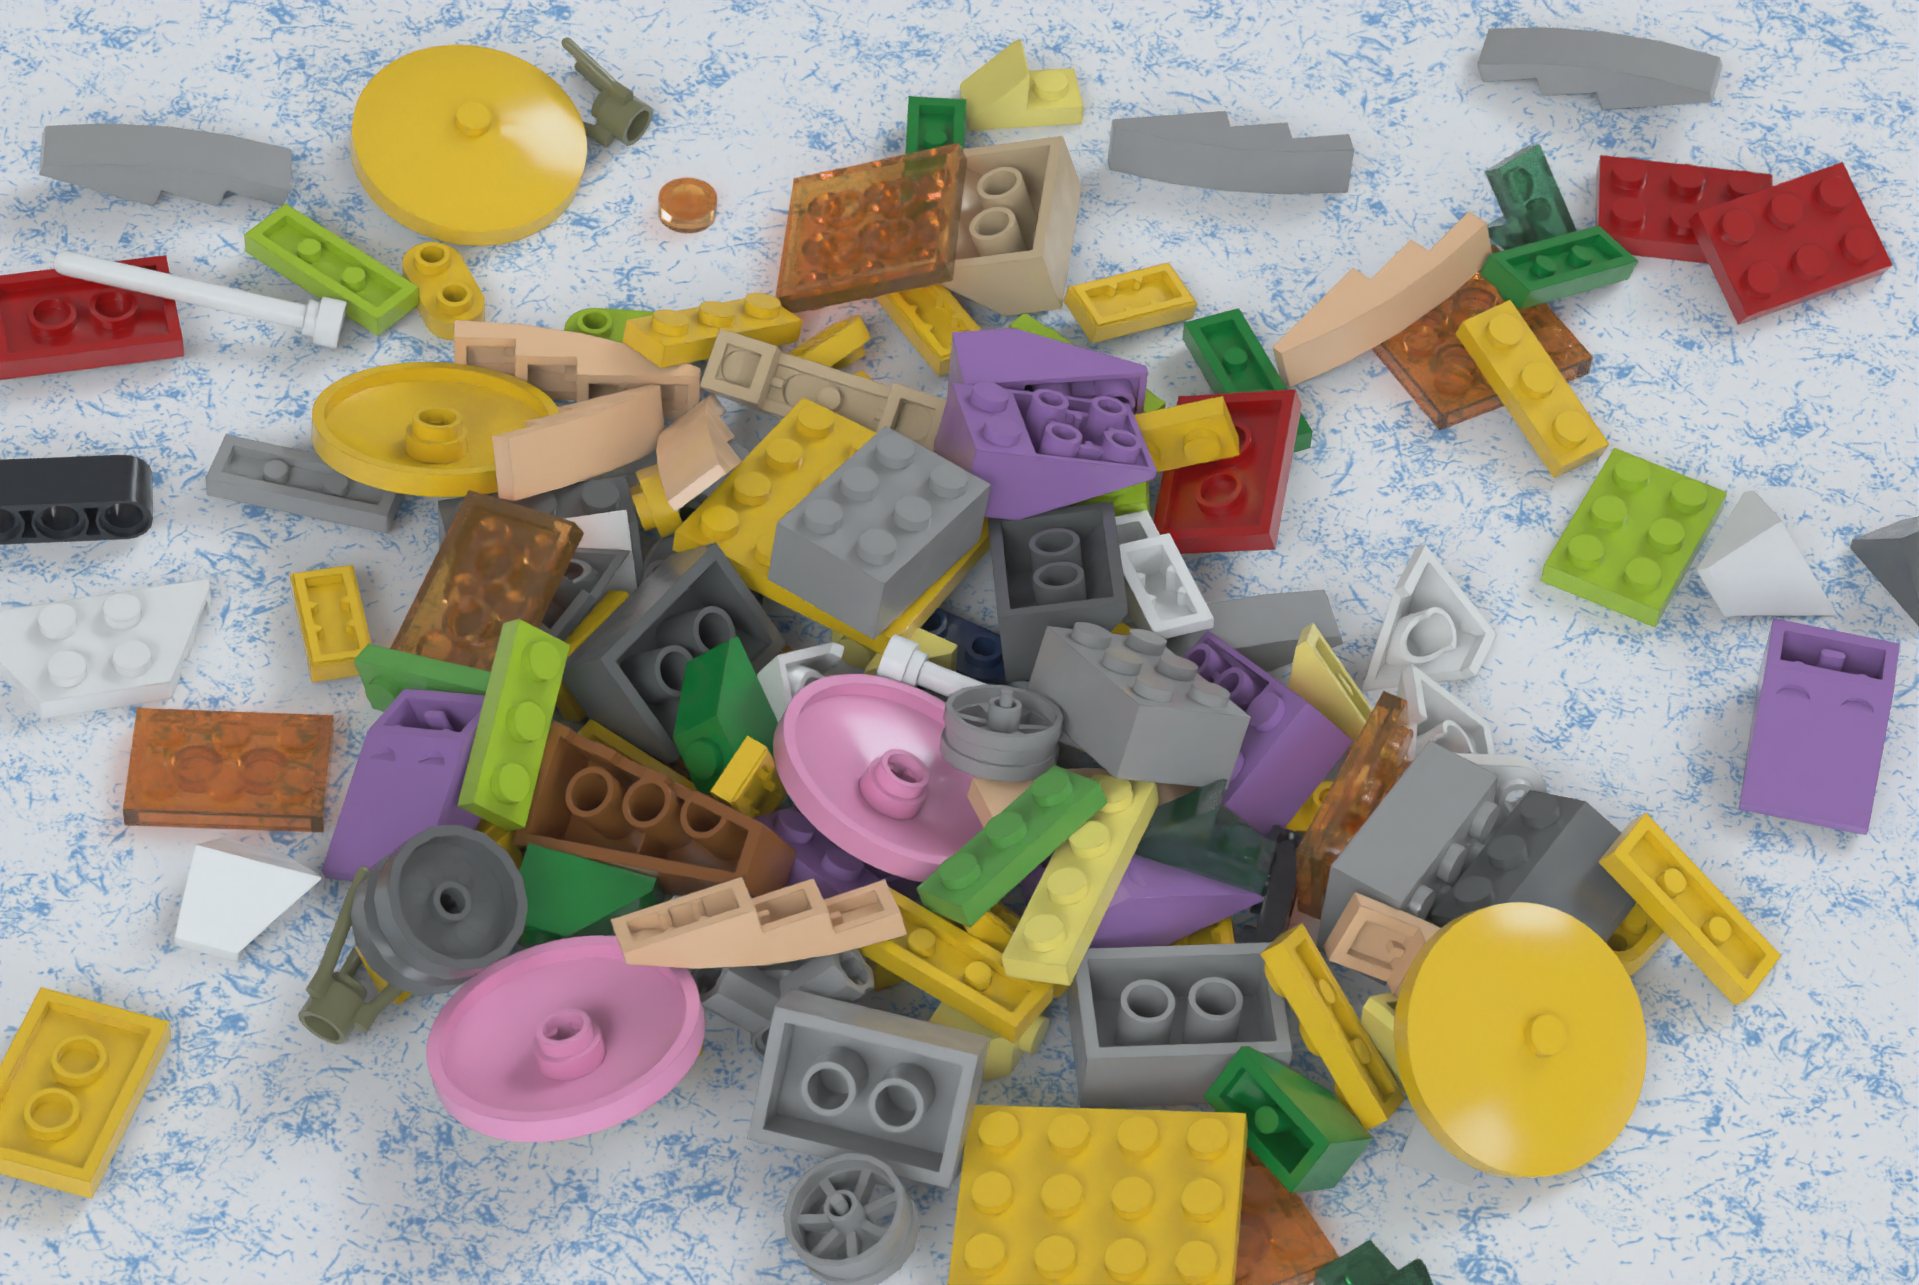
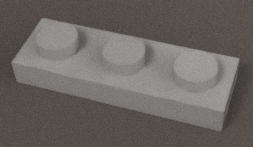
(296, 484)

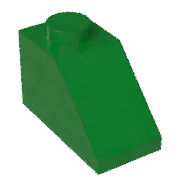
(718, 710)
(578, 896)
(1291, 1121)

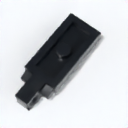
(1279, 889)

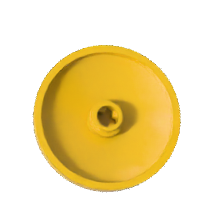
(468, 145)
(422, 425)
(1520, 1040)

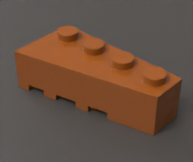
(644, 822)

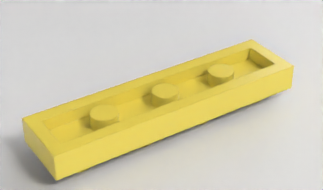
(1080, 885)

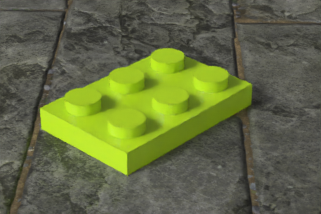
(1634, 537)

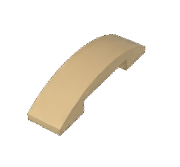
(775, 382)

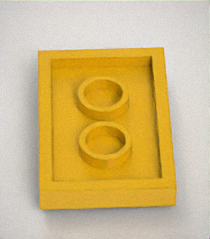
(73, 1088)

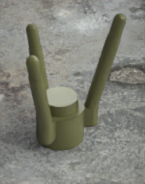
(615, 108)
(336, 997)

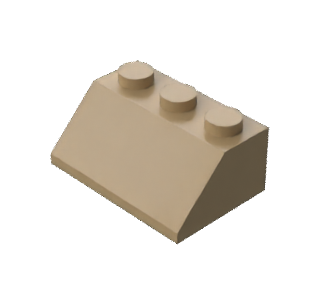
(1017, 226)

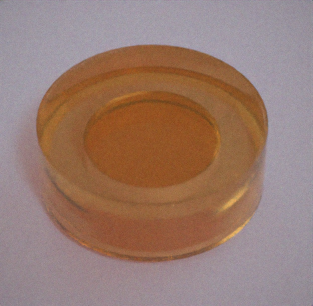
(687, 205)

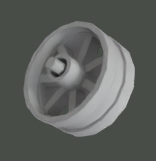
(1001, 733)
(871, 1249)

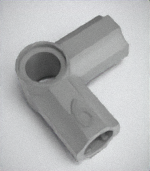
(749, 995)

